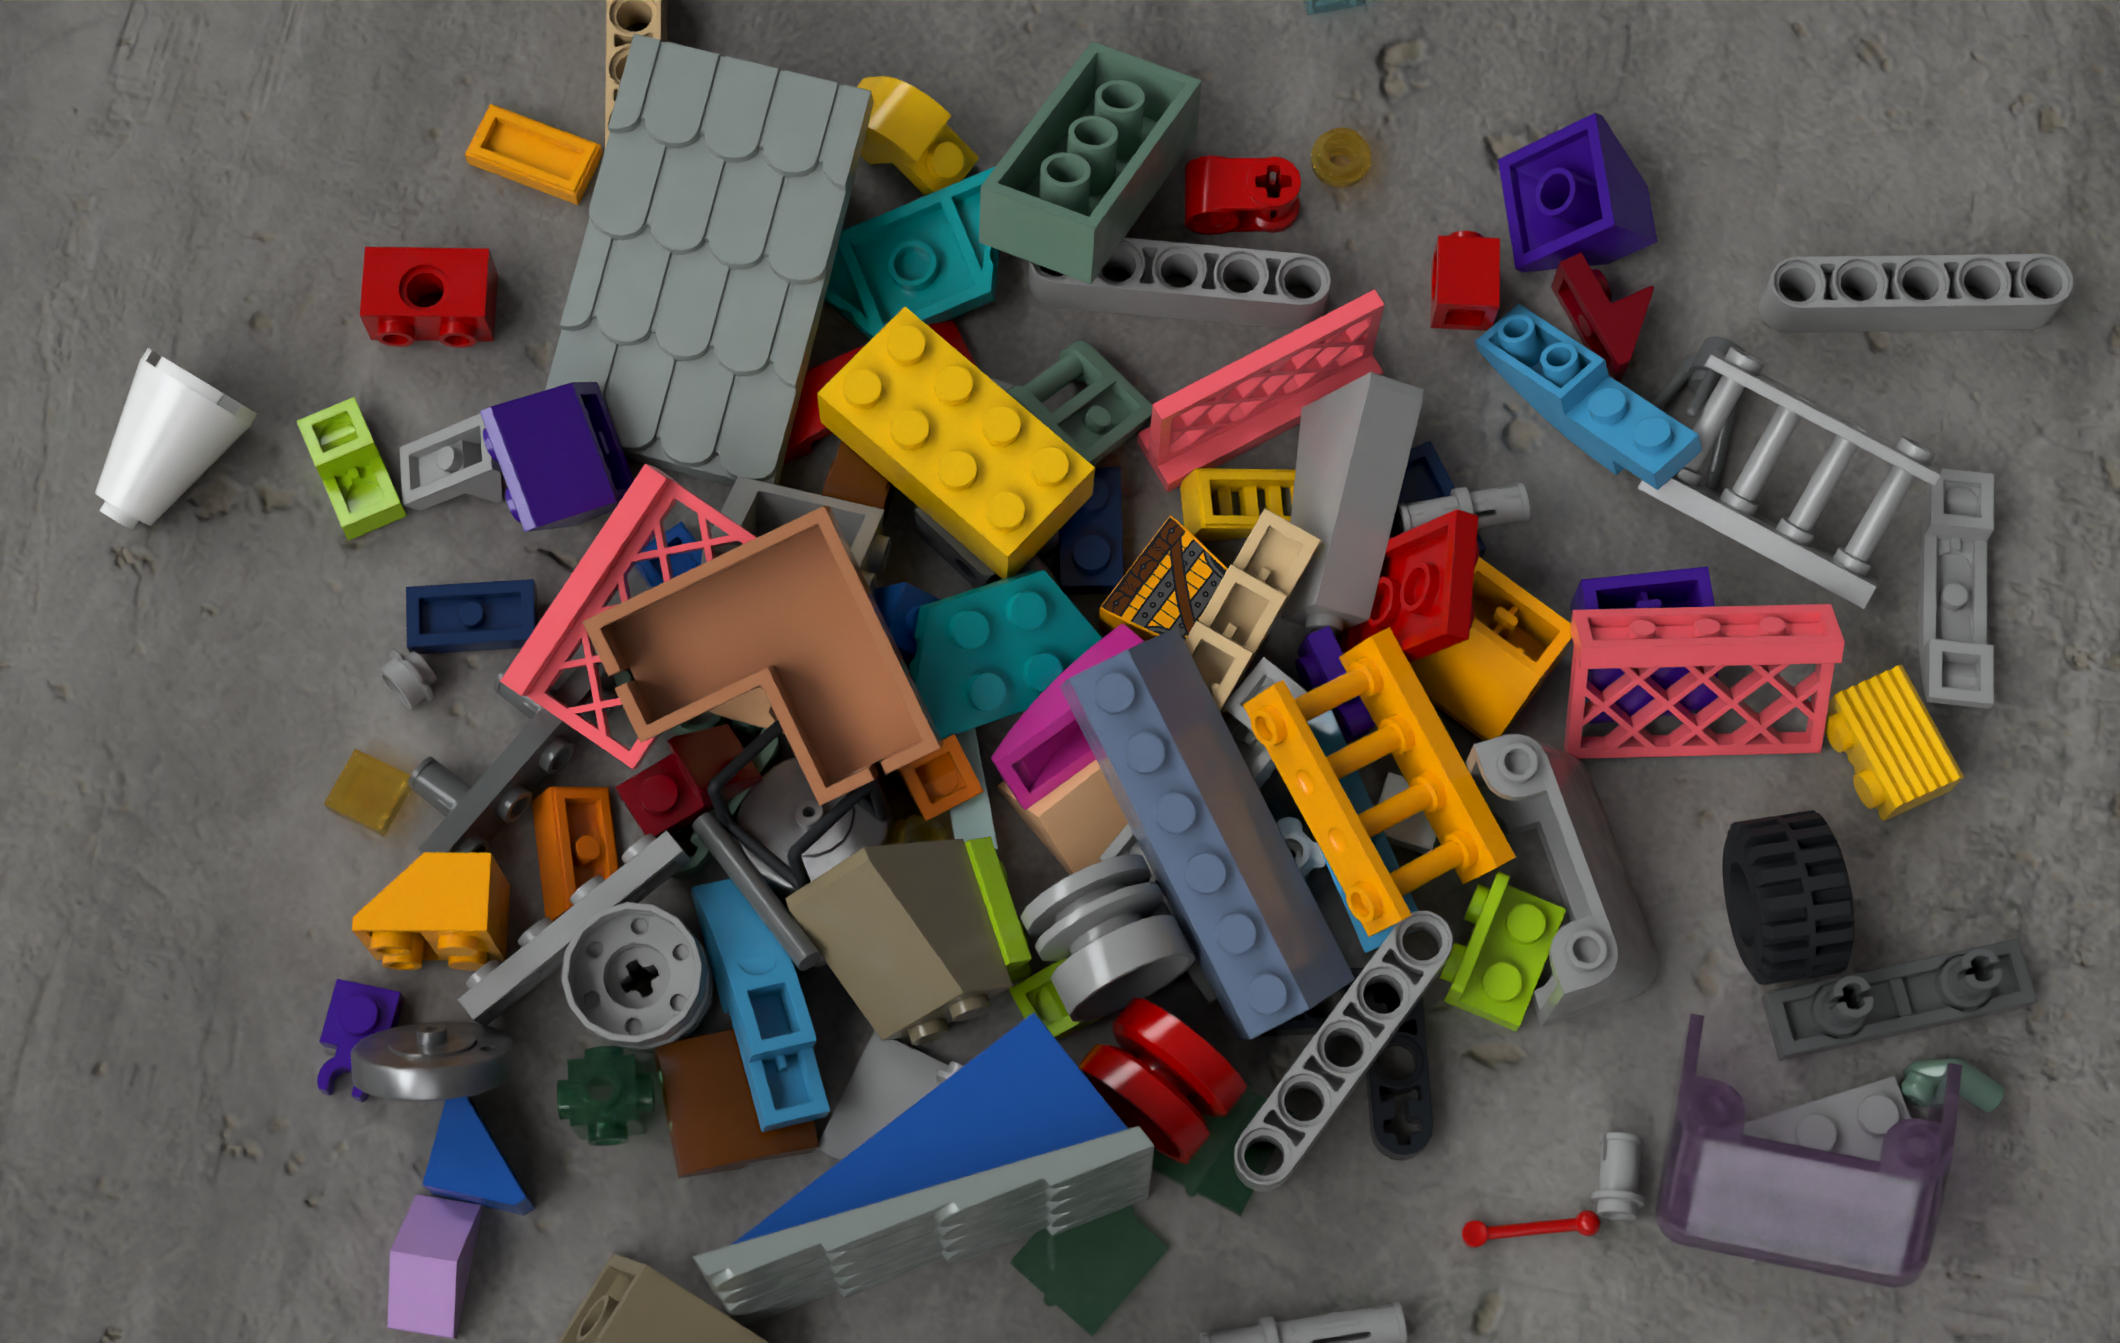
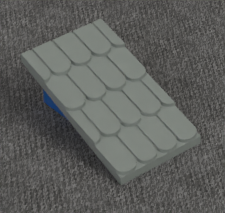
(710, 256)
(963, 1171)

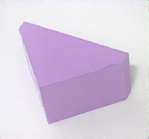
(432, 1266)

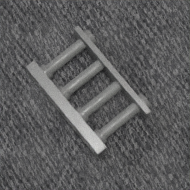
(1791, 539)

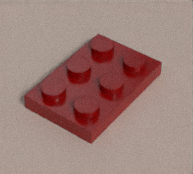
(1425, 587)

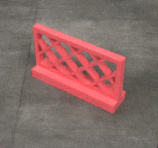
(1260, 392)
(591, 589)
(1704, 643)

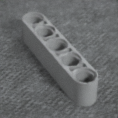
(1939, 279)
(1207, 296)
(1350, 1019)

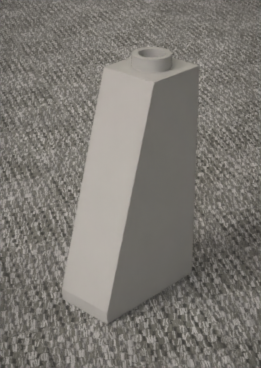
(1347, 495)

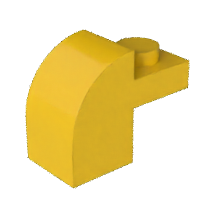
(914, 136)

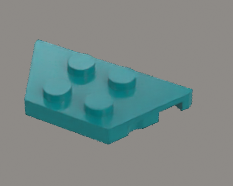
(916, 259)
(995, 649)

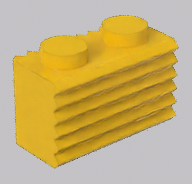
(1891, 744)

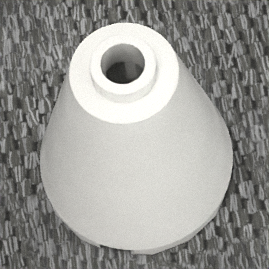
(165, 440)

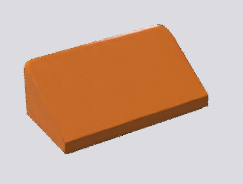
(572, 842)

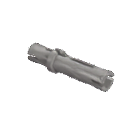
(1362, 1325)

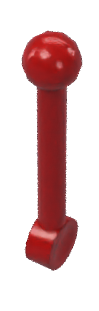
(1477, 1233)

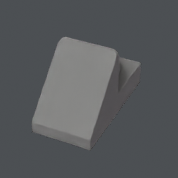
(448, 466)

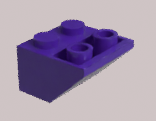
(557, 456)
(1647, 590)

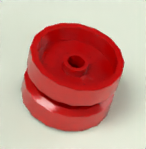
(1163, 1079)

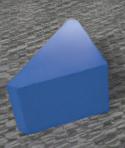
(470, 1164)

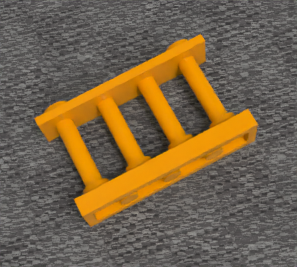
(1424, 754)

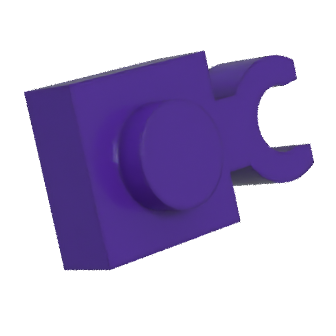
(1320, 664)
(352, 1015)

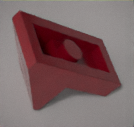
(1602, 326)
(676, 787)

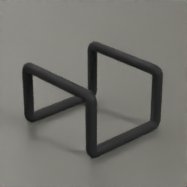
(795, 873)

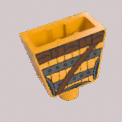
(1164, 585)

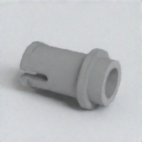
(1619, 1177)

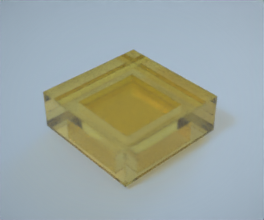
(368, 793)

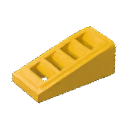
(1203, 482)

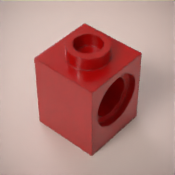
(1465, 281)

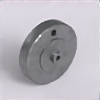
(785, 808)
(432, 1061)

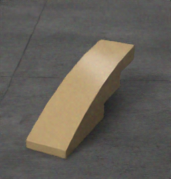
(1249, 602)

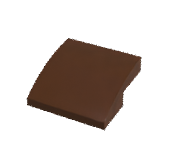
(713, 1109)

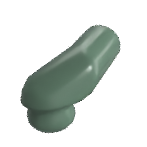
(1975, 1086)

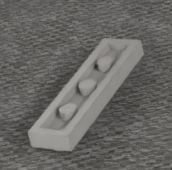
(543, 945)

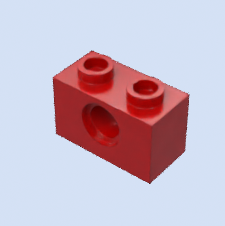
(402, 275)

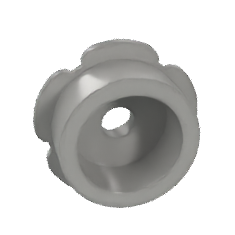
(408, 678)

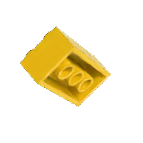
(956, 444)

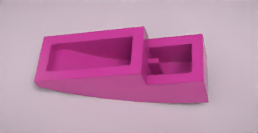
(1047, 740)

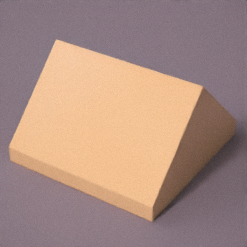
(1075, 818)

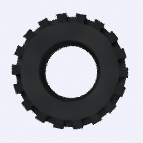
(1788, 897)

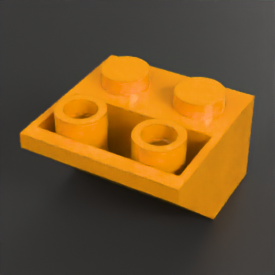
(1503, 663)
(439, 911)

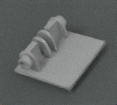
(880, 1089)

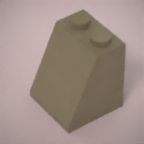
(906, 936)
(643, 1306)

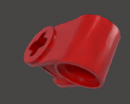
(1233, 194)

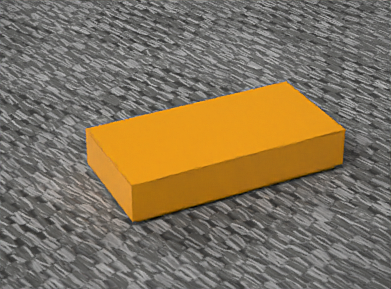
(534, 154)

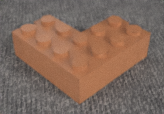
(781, 618)

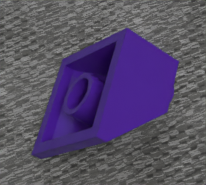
(1575, 197)

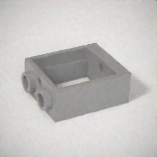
(767, 506)

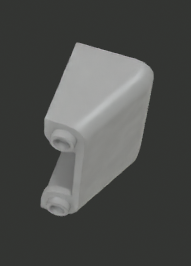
(1606, 947)

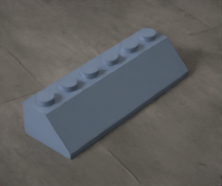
(1207, 834)

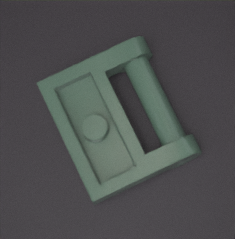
(1096, 417)

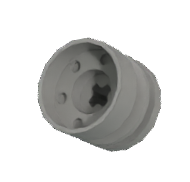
(1105, 933)
(603, 966)

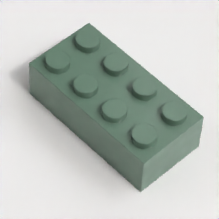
(1089, 162)

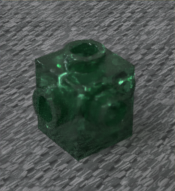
(621, 1114)

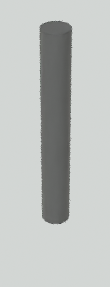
(756, 891)

